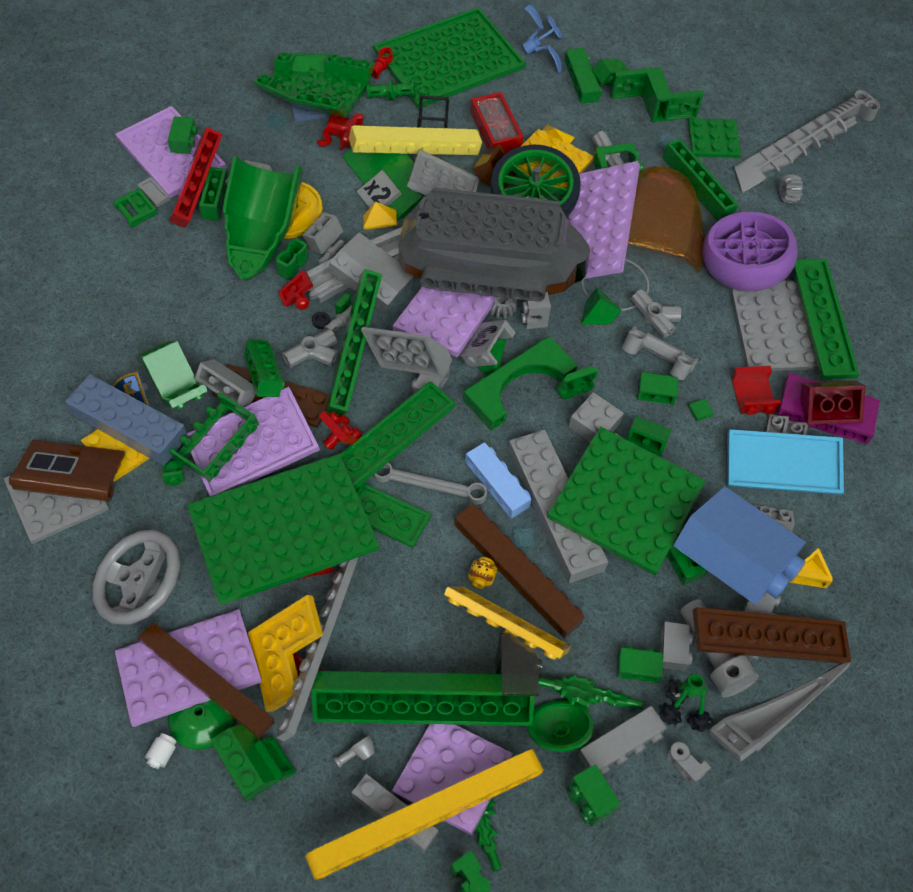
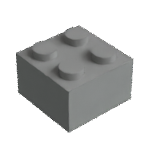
(592, 415)

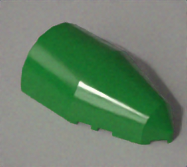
(258, 215)

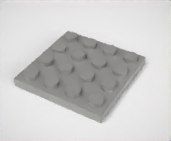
(433, 172)
(49, 514)

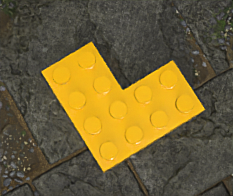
(274, 647)

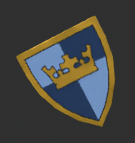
(132, 386)

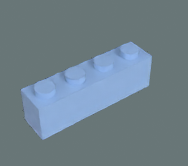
(498, 480)

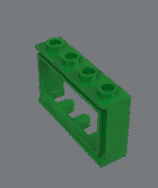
(202, 429)

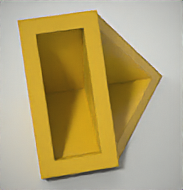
(814, 572)

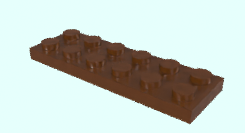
(310, 401)

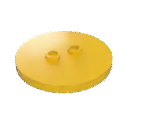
(307, 213)

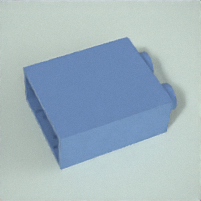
(742, 546)

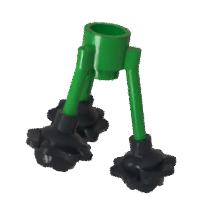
(677, 693)

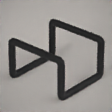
(420, 118)

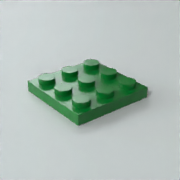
(714, 138)

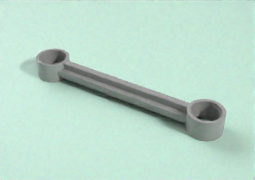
(434, 484)

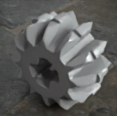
(790, 188)
(508, 307)

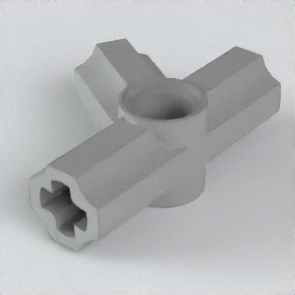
(656, 314)
(319, 350)

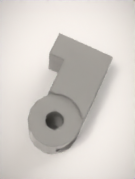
(686, 764)

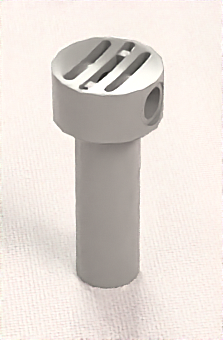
(724, 664)

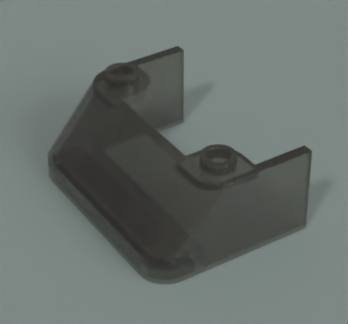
(518, 666)

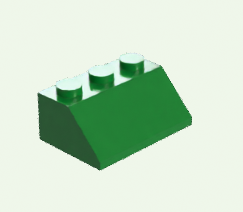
(243, 761)

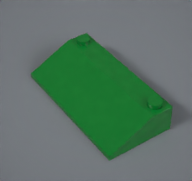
(397, 168)

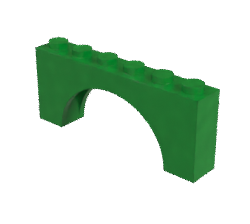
(542, 358)

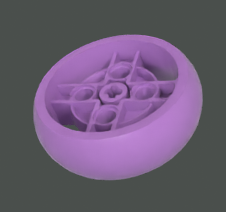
(750, 251)

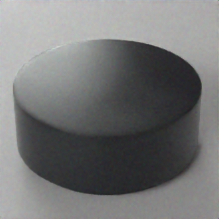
(320, 319)

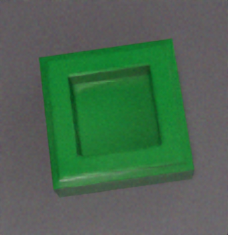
(343, 303)
(701, 410)

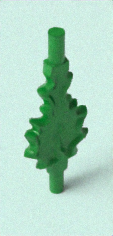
(584, 693)
(485, 837)

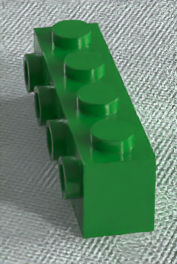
(263, 368)
(684, 566)

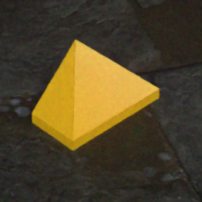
(564, 137)
(379, 217)

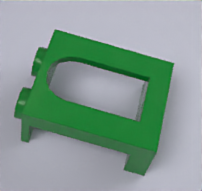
(600, 152)

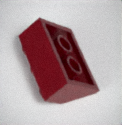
(833, 402)

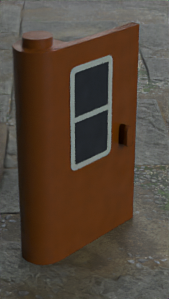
(67, 470)

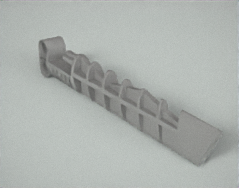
(789, 148)

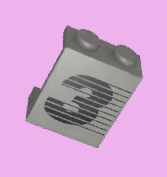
(479, 346)

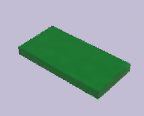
(392, 516)

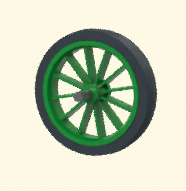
(536, 184)

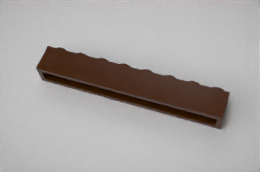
(519, 571)

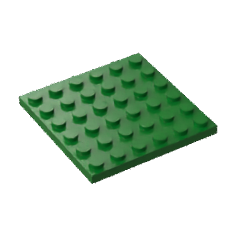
(626, 500)

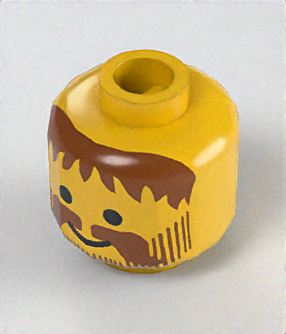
(482, 572)

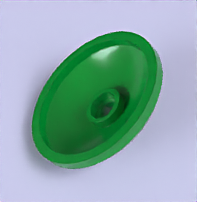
(561, 726)
(197, 731)

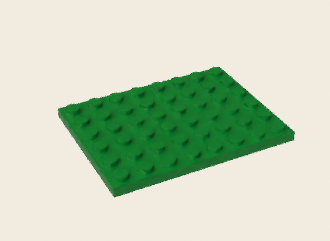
(451, 56)
(281, 528)

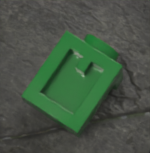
(173, 473)

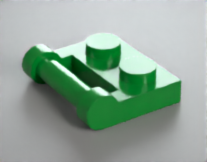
(139, 203)

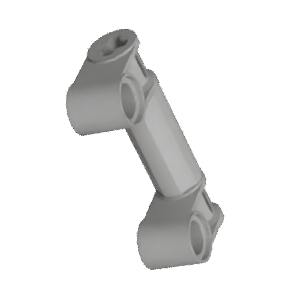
(682, 363)

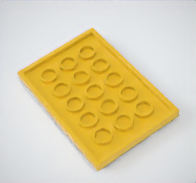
(498, 616)

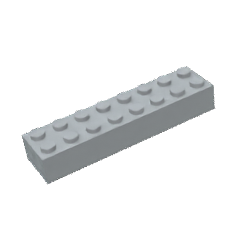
(544, 480)

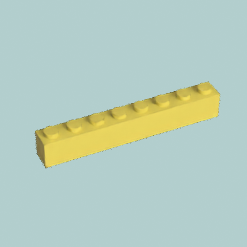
(411, 139)

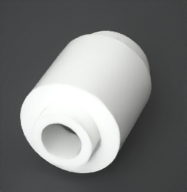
(160, 751)

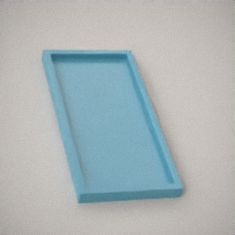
(785, 462)

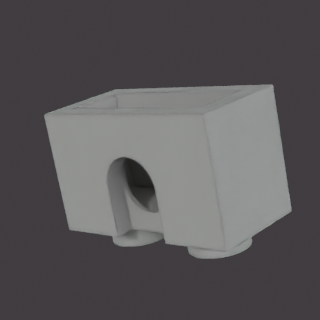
(536, 313)

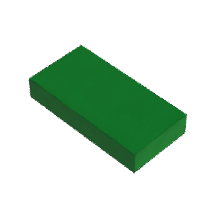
(275, 758)

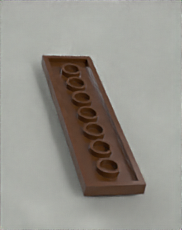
(770, 635)

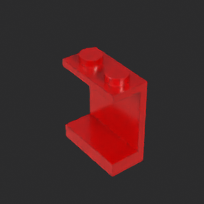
(754, 390)

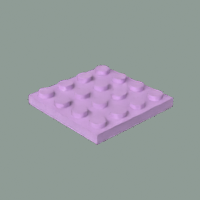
(444, 759)

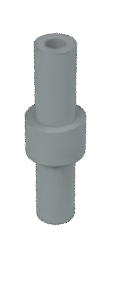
(331, 251)

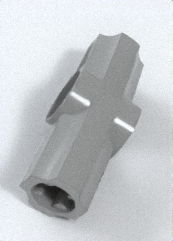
(601, 139)

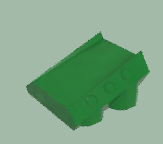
(576, 383)

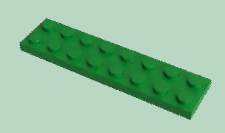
(825, 319)
(395, 432)

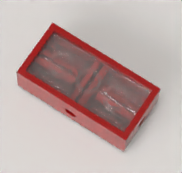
(496, 122)

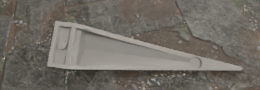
(755, 727)

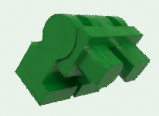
(469, 871)

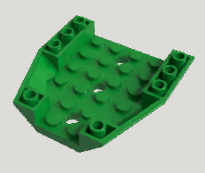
(318, 81)

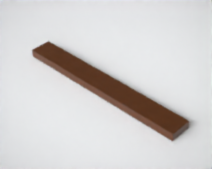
(206, 680)

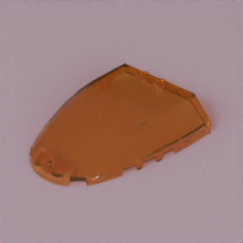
(667, 215)

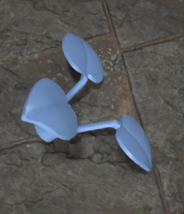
(534, 42)

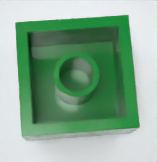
(593, 796)

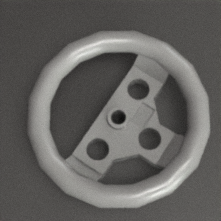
(142, 577)

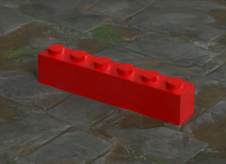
(195, 177)

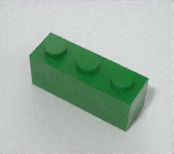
(213, 194)

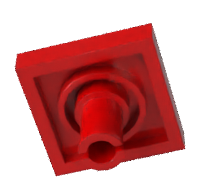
(341, 429)

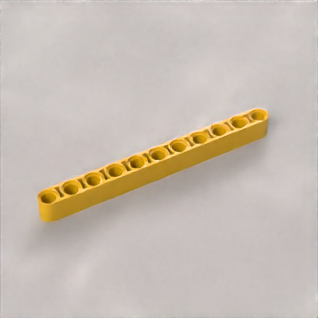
(422, 814)

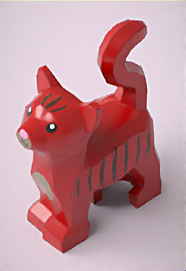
(340, 127)

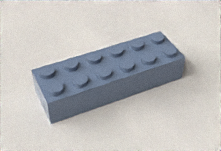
(126, 419)

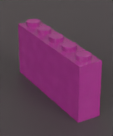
(792, 408)

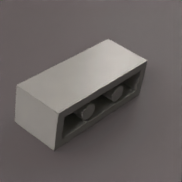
(225, 381)

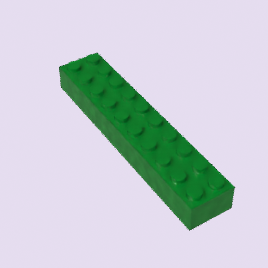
(417, 699)

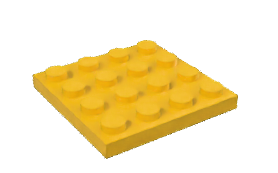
(580, 158)

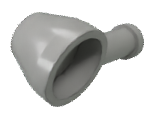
(363, 749)

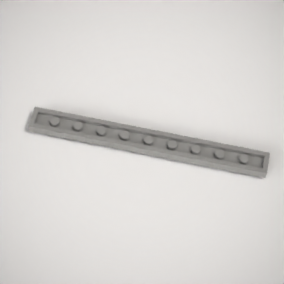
(309, 666)

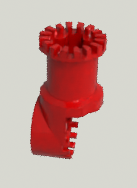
(381, 62)

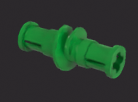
(391, 91)

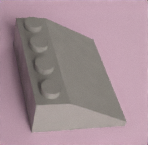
(364, 254)
(408, 351)

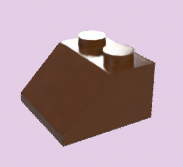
(487, 163)

